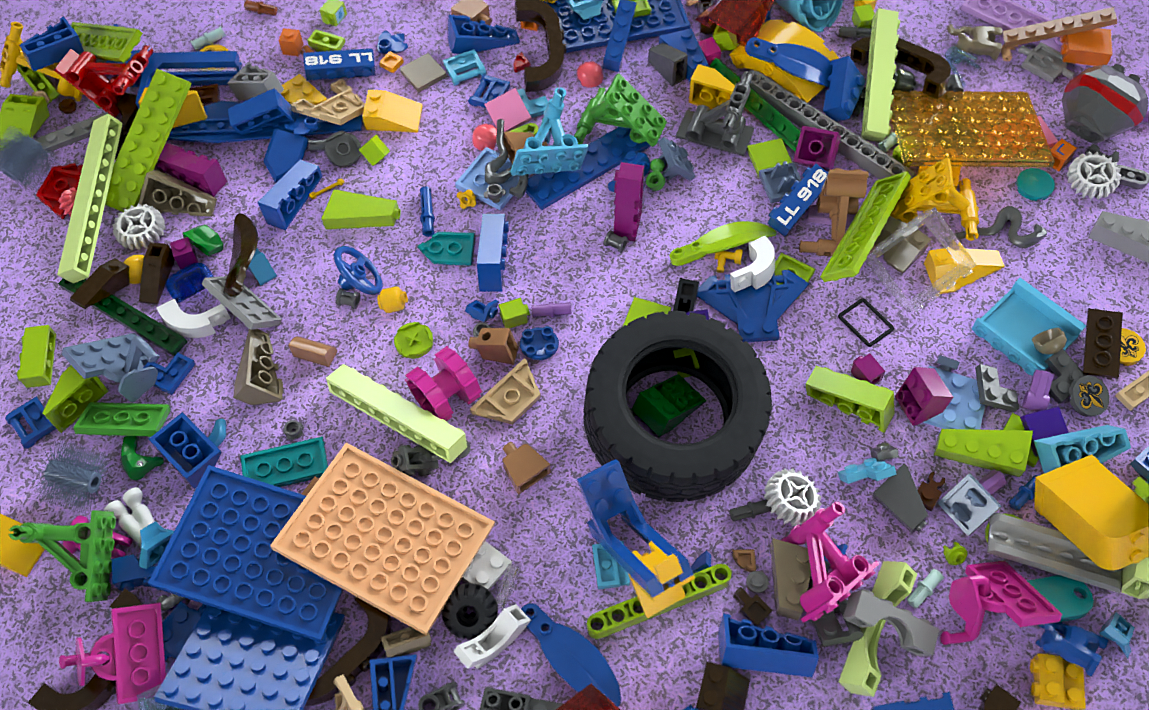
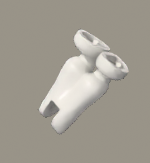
(132, 522)

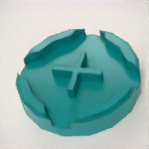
(1035, 184)

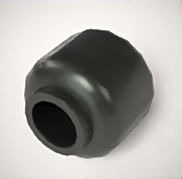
(904, 81)

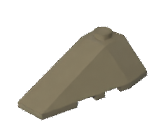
(175, 196)
(906, 251)
(256, 374)

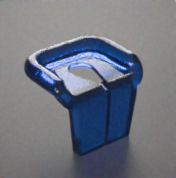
(187, 281)

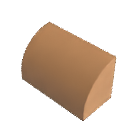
(312, 351)

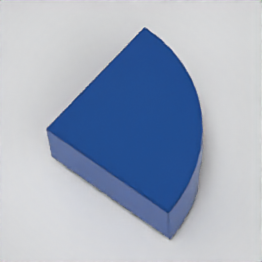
(702, 562)

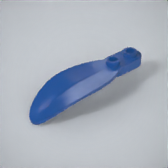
(793, 59)
(572, 655)

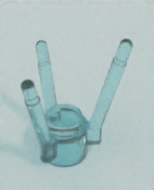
(956, 55)

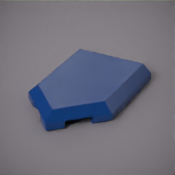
(284, 152)

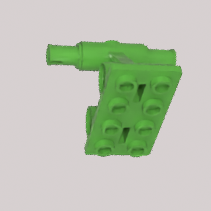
(622, 108)
(96, 541)

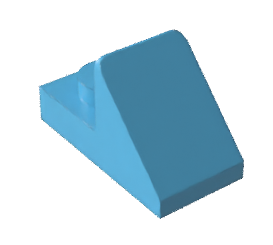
(261, 268)

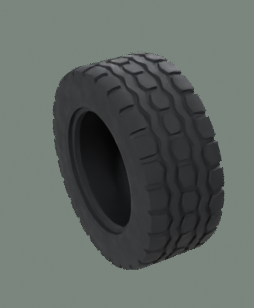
(725, 366)

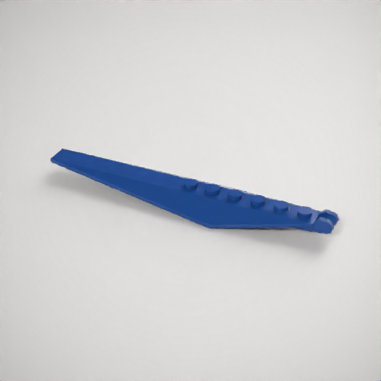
(218, 128)

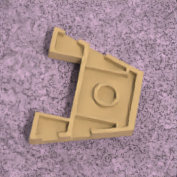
(336, 109)

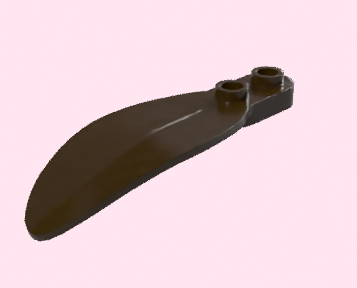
(244, 247)

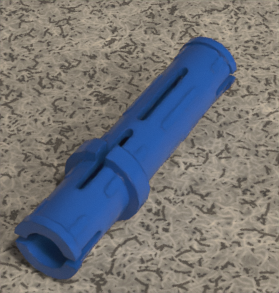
(427, 217)

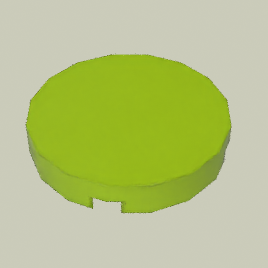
(413, 340)

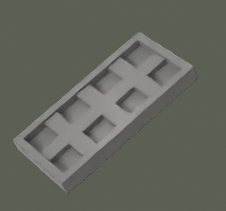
(245, 306)

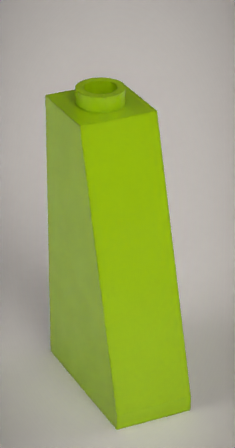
(359, 211)

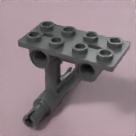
(723, 134)

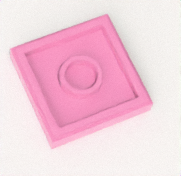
(510, 109)

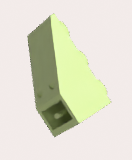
(1136, 579)

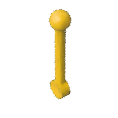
(313, 195)

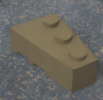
(790, 577)

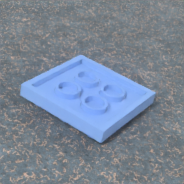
(474, 179)
(965, 407)

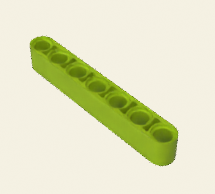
(632, 618)

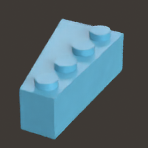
(1101, 442)

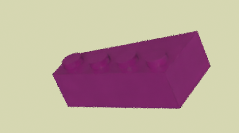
(191, 169)
(628, 200)

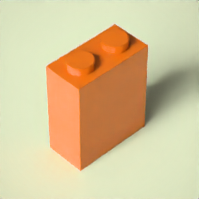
(1087, 47)

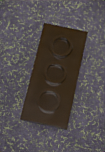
(1102, 343)

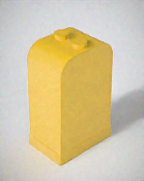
(1095, 512)

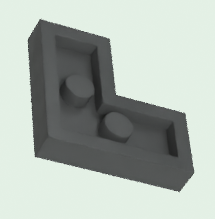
(1066, 373)
(990, 391)

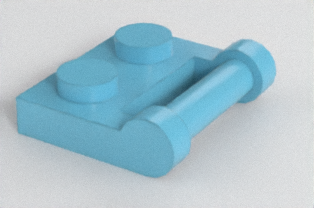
(463, 63)

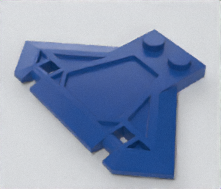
(751, 308)

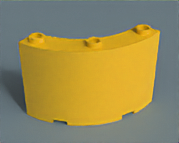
(779, 32)

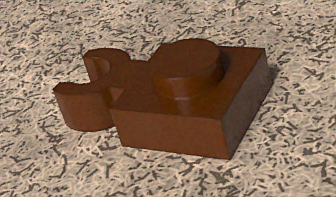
(929, 492)

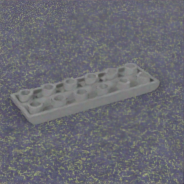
(1047, 551)

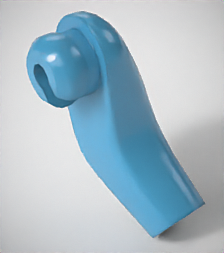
(219, 432)

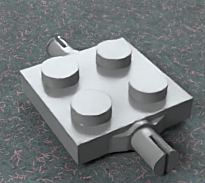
(1045, 62)

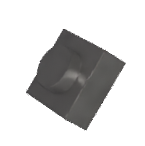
(884, 451)

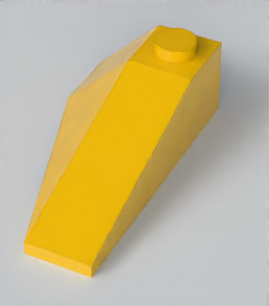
(941, 262)

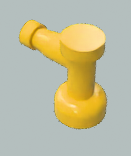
(723, 255)

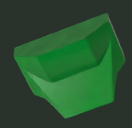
(205, 239)

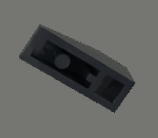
(686, 295)

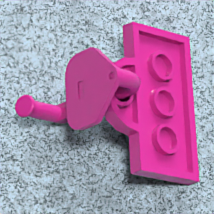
(998, 590)
(133, 652)

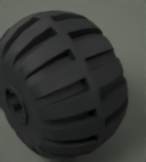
(455, 609)

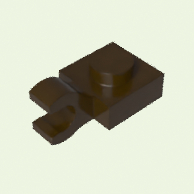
(753, 608)

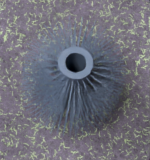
(22, 158)
(71, 476)

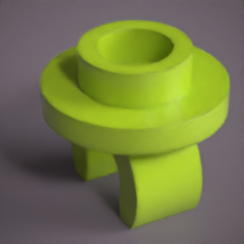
(956, 555)

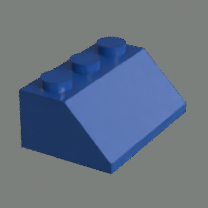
(186, 448)

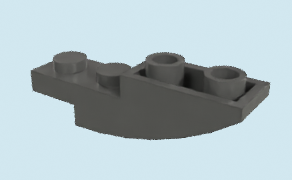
(505, 700)

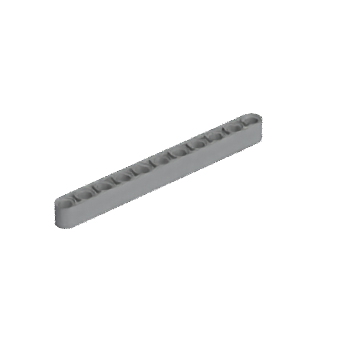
(803, 114)

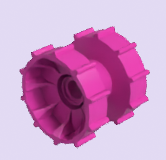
(452, 379)

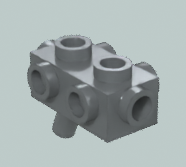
(414, 460)

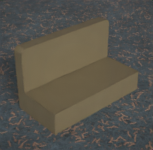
(405, 642)

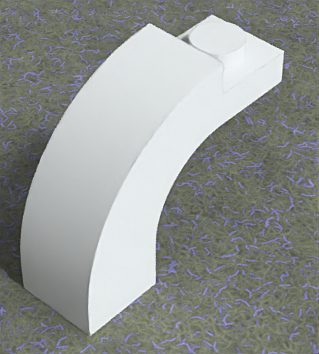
(760, 271)
(192, 325)
(493, 640)

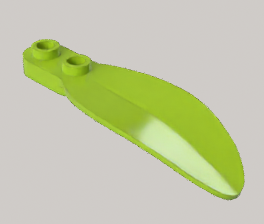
(720, 239)

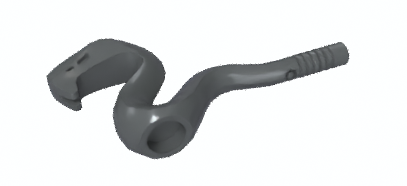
(492, 177)
(1014, 215)

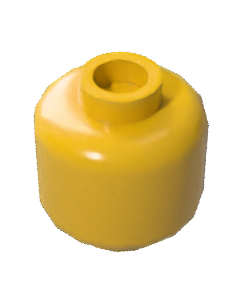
(392, 299)

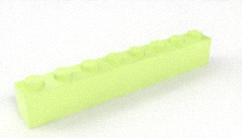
(880, 75)
(397, 413)

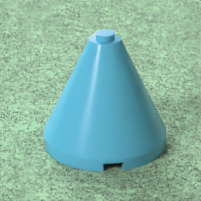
(813, 13)

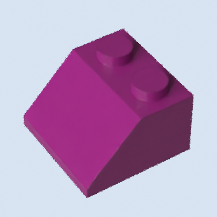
(817, 147)

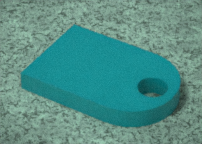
(1060, 593)

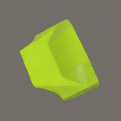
(324, 41)

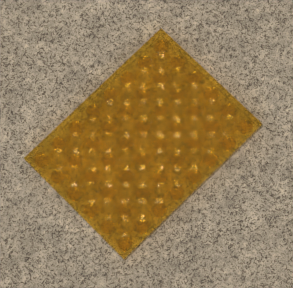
(969, 129)

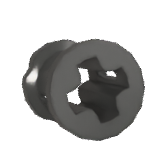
(615, 241)
(347, 298)

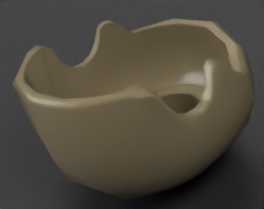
(1050, 341)

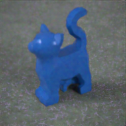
(1074, 645)

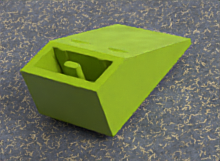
(23, 113)

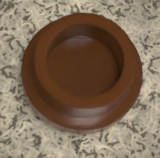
(67, 106)

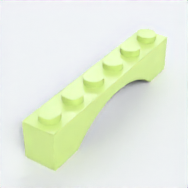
(861, 668)

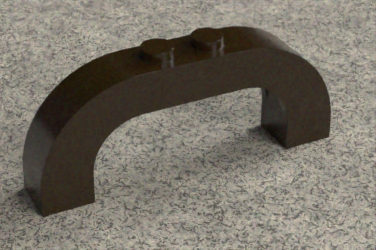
(539, 12)
(914, 57)
(357, 658)
(95, 692)

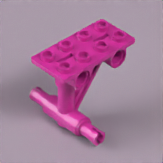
(845, 572)

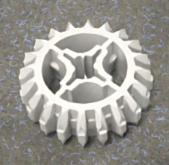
(1094, 175)
(138, 227)
(790, 484)

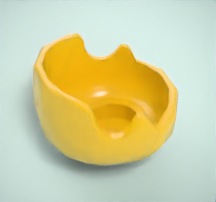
(135, 265)

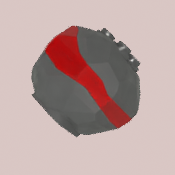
(1103, 103)

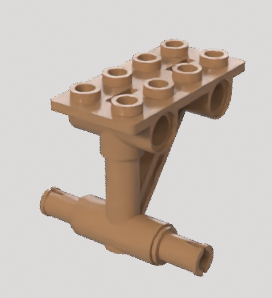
(838, 198)

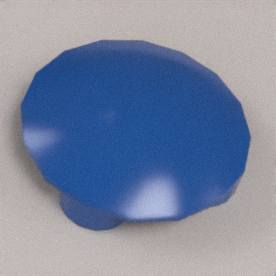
(539, 343)

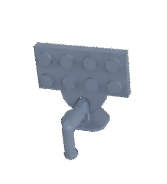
(118, 360)

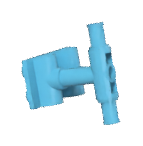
(562, 156)

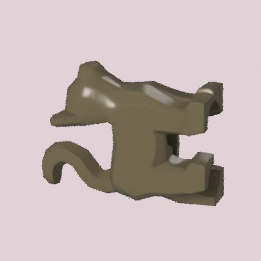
(980, 40)

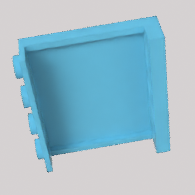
(1018, 319)

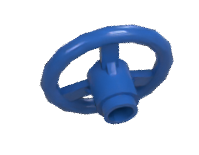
(354, 275)

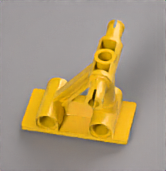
(13, 55)
(936, 189)

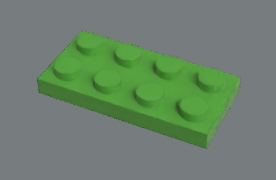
(122, 419)

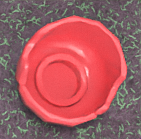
(590, 74)
(484, 136)

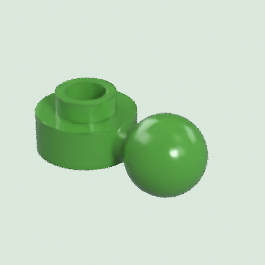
(657, 166)

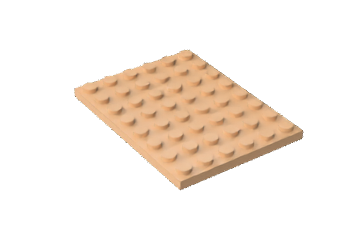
(384, 537)

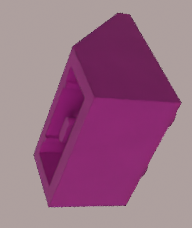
(923, 395)

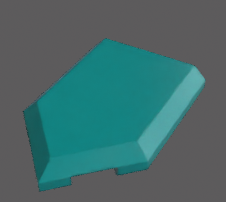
(449, 248)

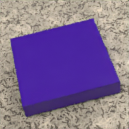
(1044, 425)

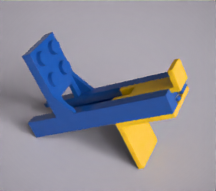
(654, 576)

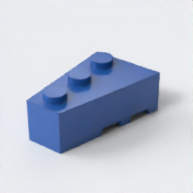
(51, 45)

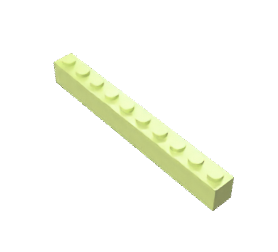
(90, 199)

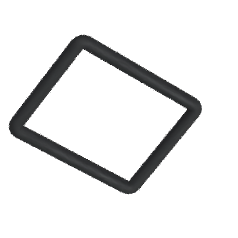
(856, 332)

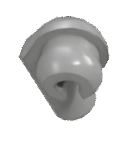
(169, 602)

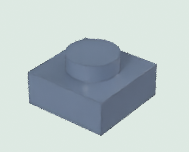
(947, 363)

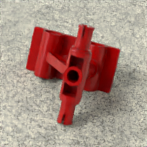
(89, 79)

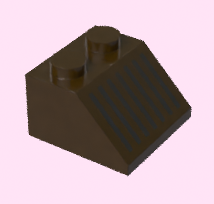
(722, 689)

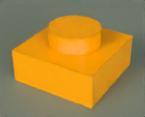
(391, 62)

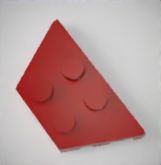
(57, 181)

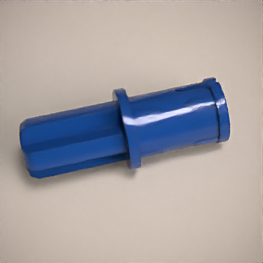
(1023, 495)

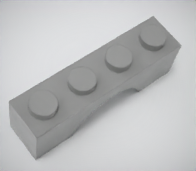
(914, 633)

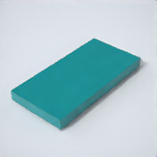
(287, 463)

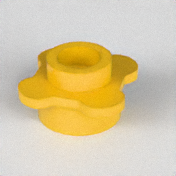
(469, 195)

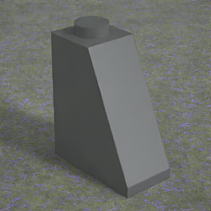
(668, 62)
(903, 500)

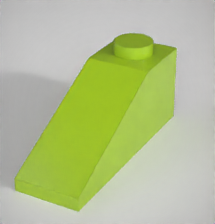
(38, 81)

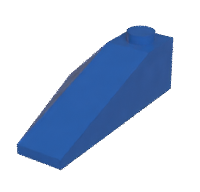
(470, 35)

